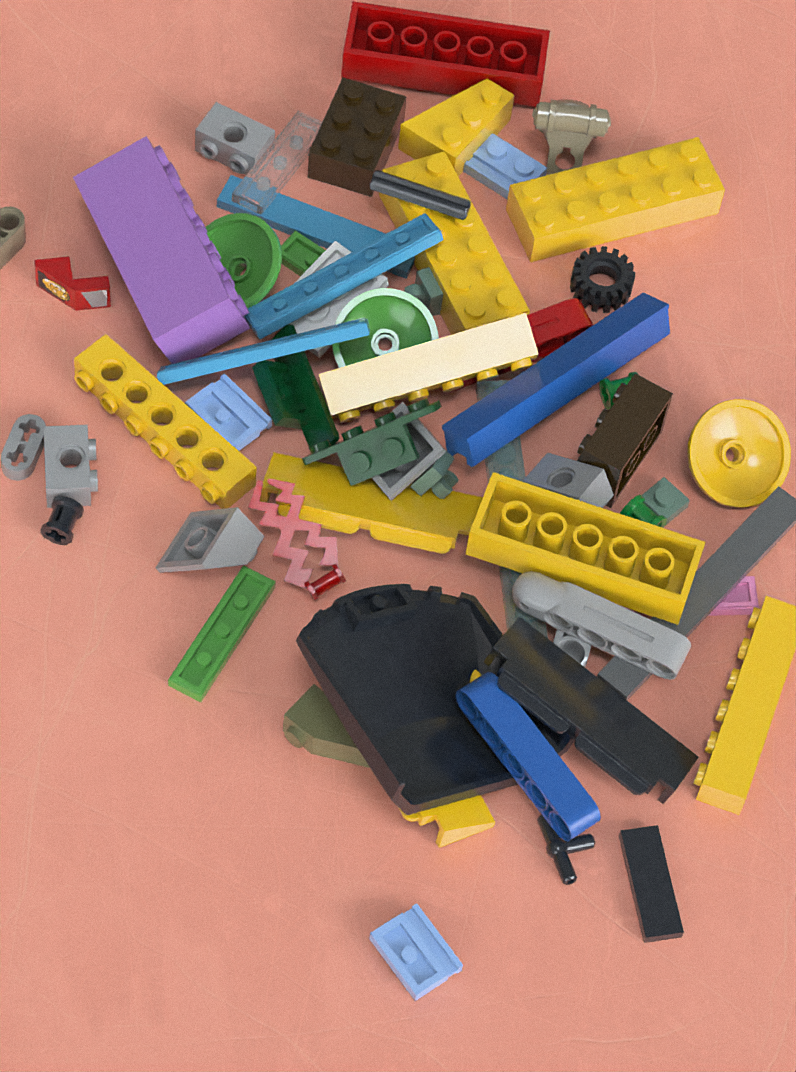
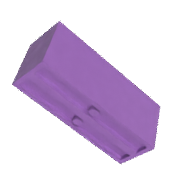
(163, 251)

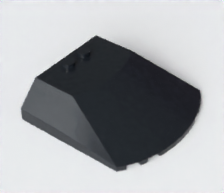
(393, 677)

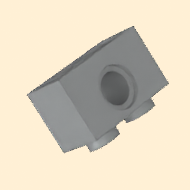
(232, 138)
(69, 446)
(571, 479)

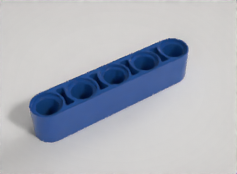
(528, 757)

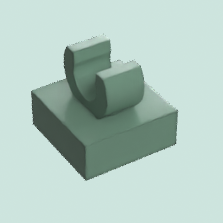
(427, 290)
(437, 478)

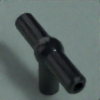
(559, 850)

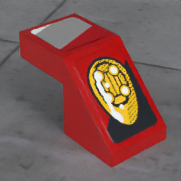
(56, 279)

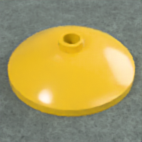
(758, 447)

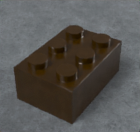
(356, 136)
(626, 431)

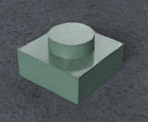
(666, 499)

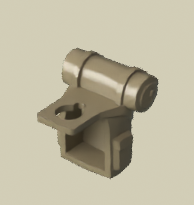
(571, 126)

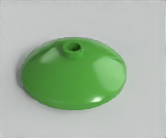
(250, 244)
(390, 316)

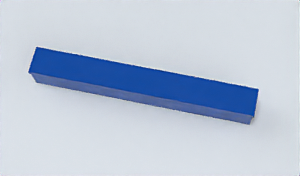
(557, 379)

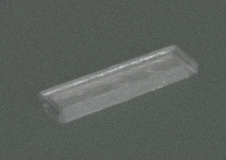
(277, 164)

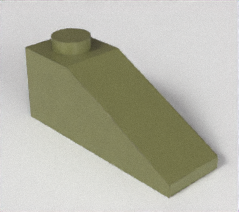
(319, 730)

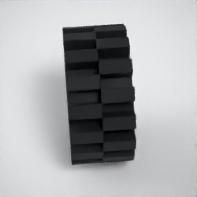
(603, 263)

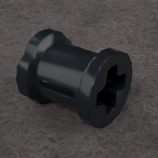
(62, 520)

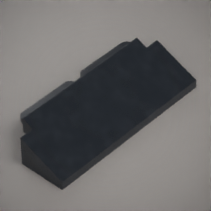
(600, 719)

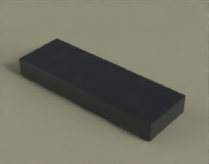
(651, 884)

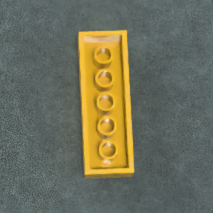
(614, 199)
(466, 262)
(585, 546)

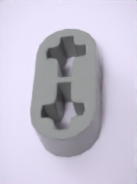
(16, 444)

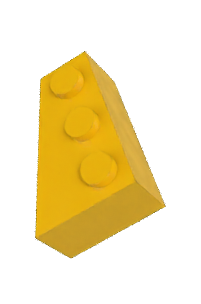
(458, 124)

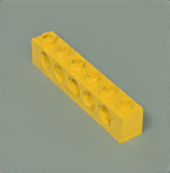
(184, 427)

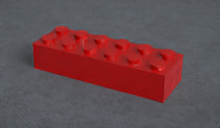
(443, 52)

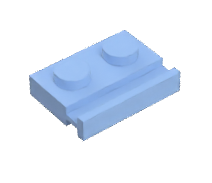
(501, 164)
(230, 412)
(415, 952)

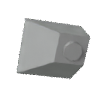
(428, 448)
(212, 541)

